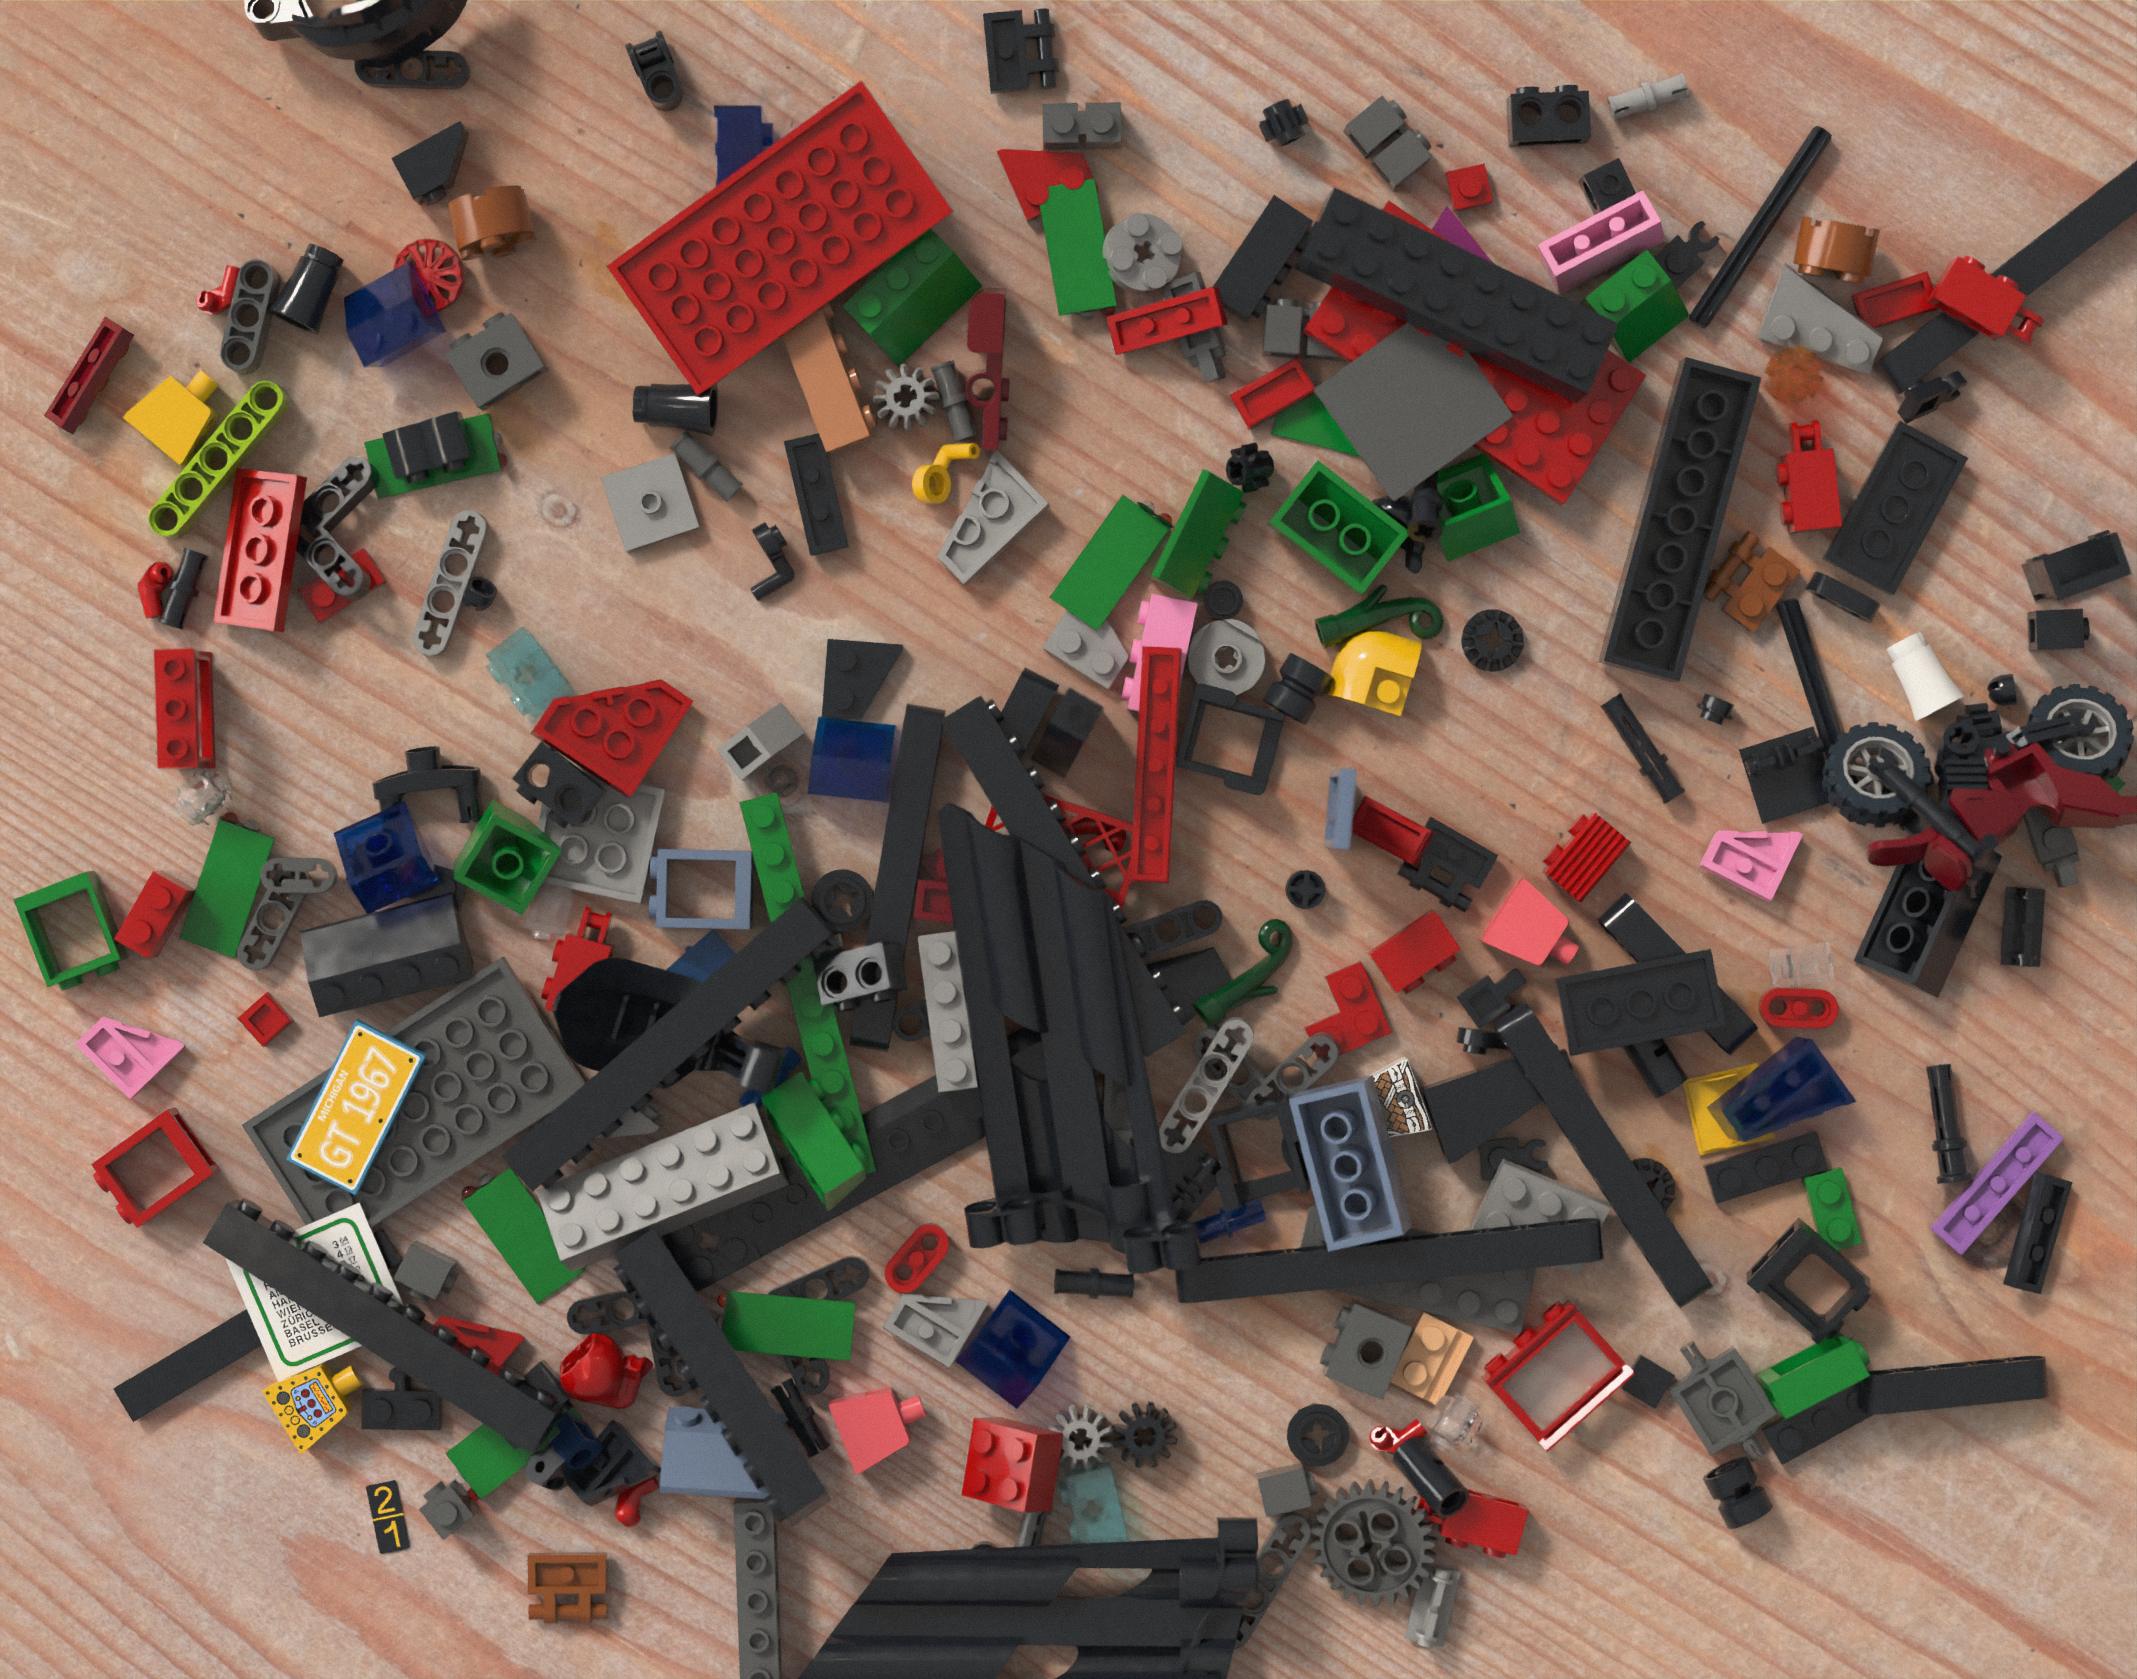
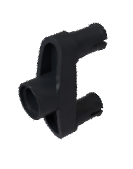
(428, 773)

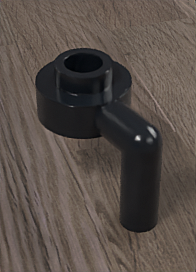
(771, 542)
(1478, 1041)

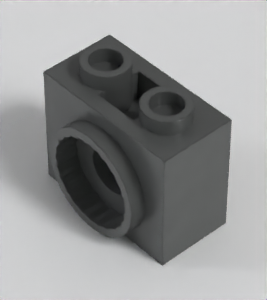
(473, 355)
(1357, 1327)

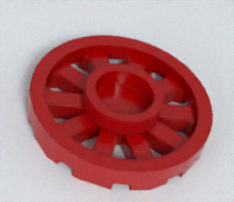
(433, 273)

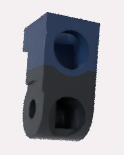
(565, 1455)

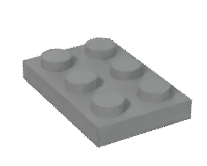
(1528, 1197)

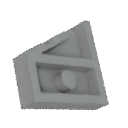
(1089, 651)
(934, 1324)

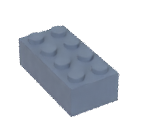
(1350, 1163)

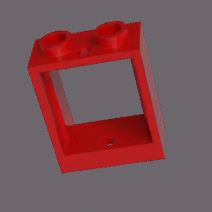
(185, 1143)

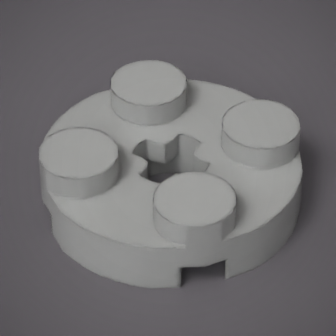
(1162, 245)
(1247, 652)

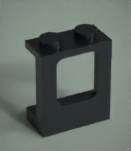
(1782, 1259)

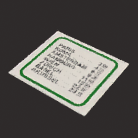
(289, 1332)

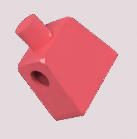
(1529, 927)
(874, 1424)

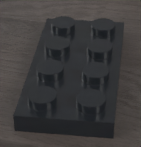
(1895, 508)
(1640, 1002)

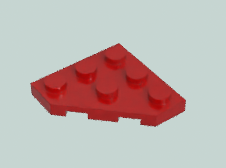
(614, 730)

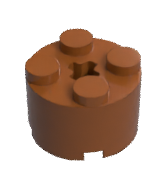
(492, 222)
(1835, 248)

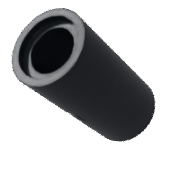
(1656, 1066)
(1431, 1477)

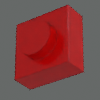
(1469, 187)

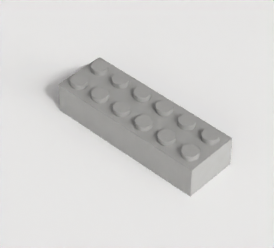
(662, 1186)

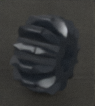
(1144, 1448)

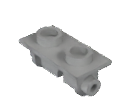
(1433, 1607)

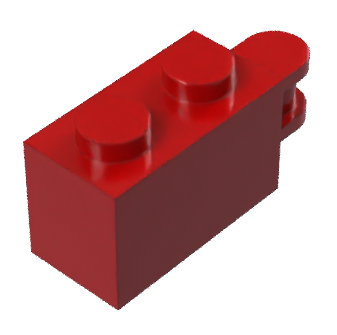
(1983, 301)
(1808, 483)
(578, 953)
(1483, 1521)

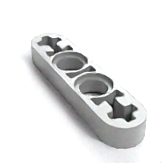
(444, 580)
(1202, 1083)

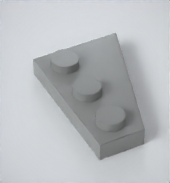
(1809, 318)
(993, 518)

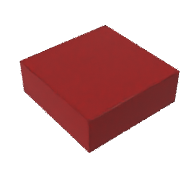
(265, 1019)

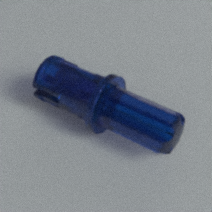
(1230, 1221)

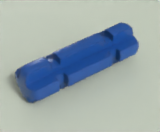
(789, 1062)

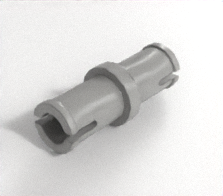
(1648, 96)

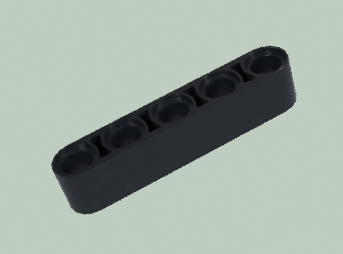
(1648, 941)
(1954, 1385)

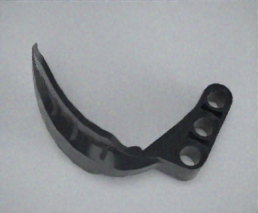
(366, 32)
(623, 998)

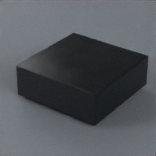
(1648, 1381)

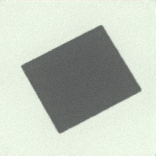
(1411, 407)

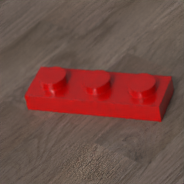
(1167, 320)

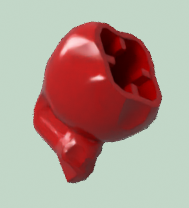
(602, 1374)

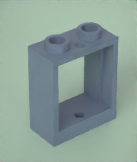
(743, 889)

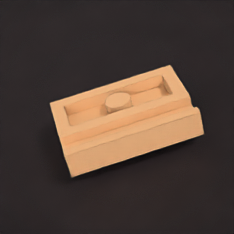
(1431, 1357)

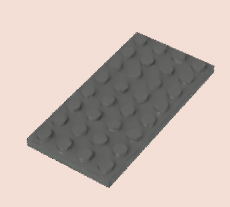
(483, 1081)

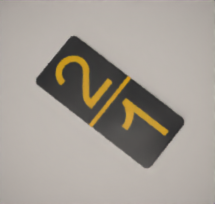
(387, 1517)

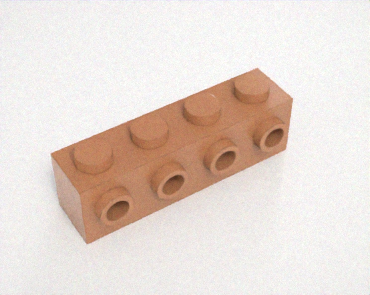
(829, 382)

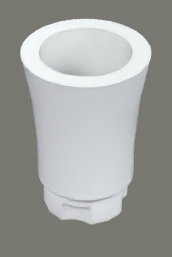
(1922, 676)

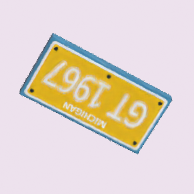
(356, 1107)

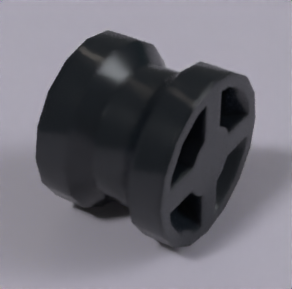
(1310, 891)

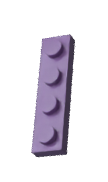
(1996, 1183)

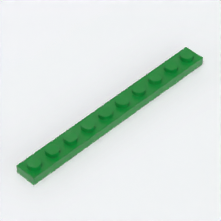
(816, 1023)

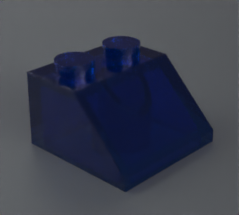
(390, 317)
(852, 759)
(385, 858)
(1013, 1349)

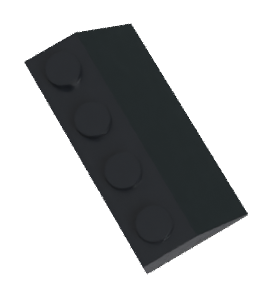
(1921, 926)
(386, 954)

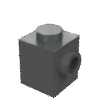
(426, 1272)
(448, 1507)

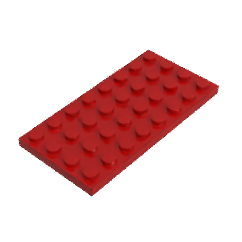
(780, 238)
(1548, 436)

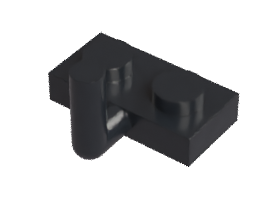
(401, 1406)

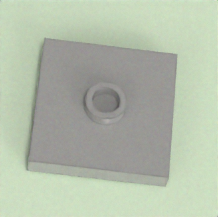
(650, 502)

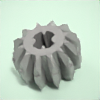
(895, 390)
(1092, 1431)

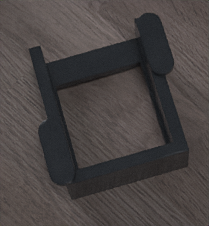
(2077, 567)
(1226, 699)
(1229, 1178)

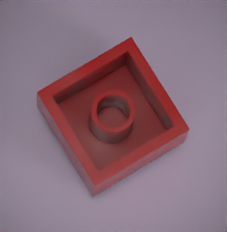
(1012, 1464)

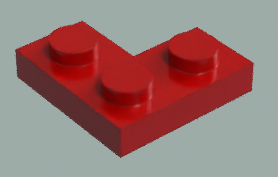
(1359, 1015)

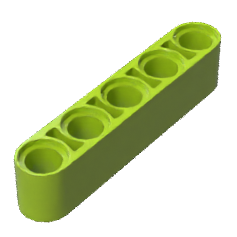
(200, 466)

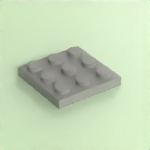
(612, 844)

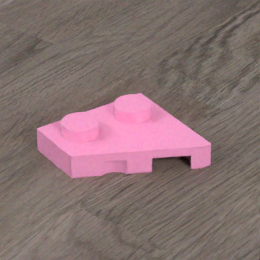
(1751, 859)
(128, 1053)

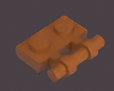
(1760, 588)
(567, 1574)

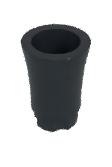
(308, 289)
(676, 407)

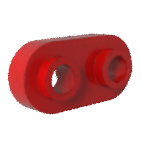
(1797, 1008)
(917, 1257)

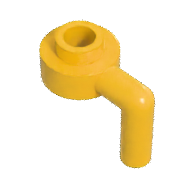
(932, 482)

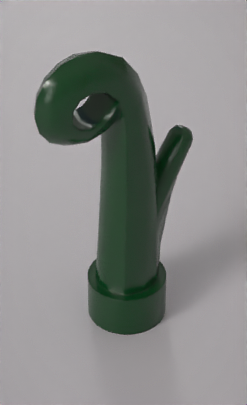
(1370, 613)
(1247, 986)

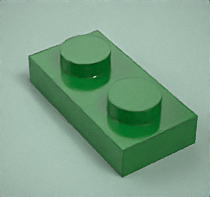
(1832, 1208)

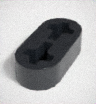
(1843, 597)

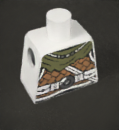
(1400, 1099)

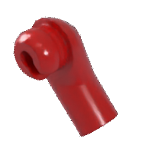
(220, 298)
(151, 587)
(1089, 826)
(1389, 1439)
(629, 1500)

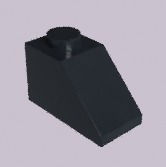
(433, 164)

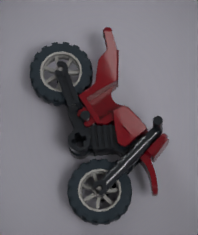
(1984, 784)

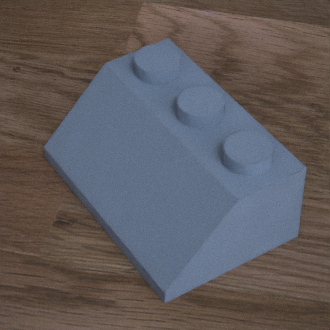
(700, 1460)

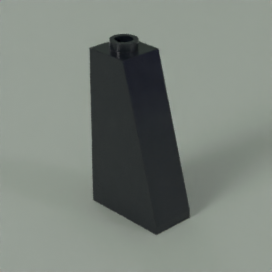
(1067, 732)
(1479, 1104)

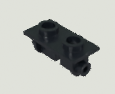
(2022, 927)

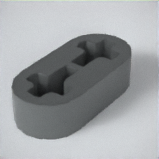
(298, 884)

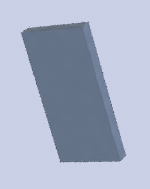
(1340, 808)

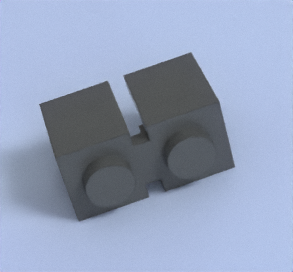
(1098, 122)
(1377, 126)
(1283, 332)

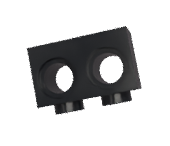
(1550, 128)
(564, 777)
(860, 968)

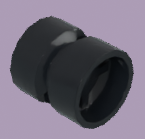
(1297, 689)
(1743, 1505)

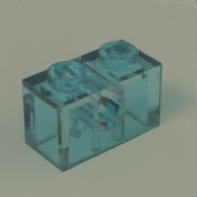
(524, 650)
(1098, 1485)

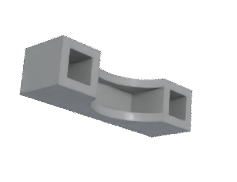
(947, 1012)

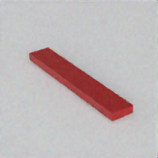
(1155, 764)

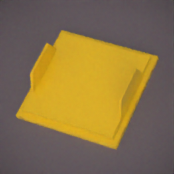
(1702, 1092)

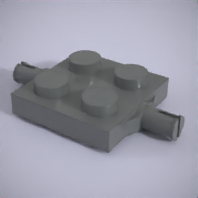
(1722, 1401)

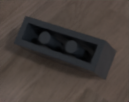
(1263, 259)

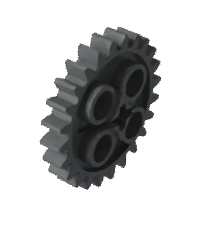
(1341, 1550)

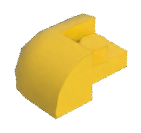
(1375, 670)

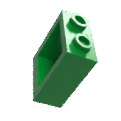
(28, 911)
(1814, 1374)

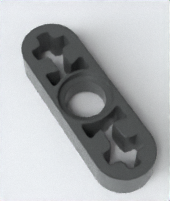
(252, 939)

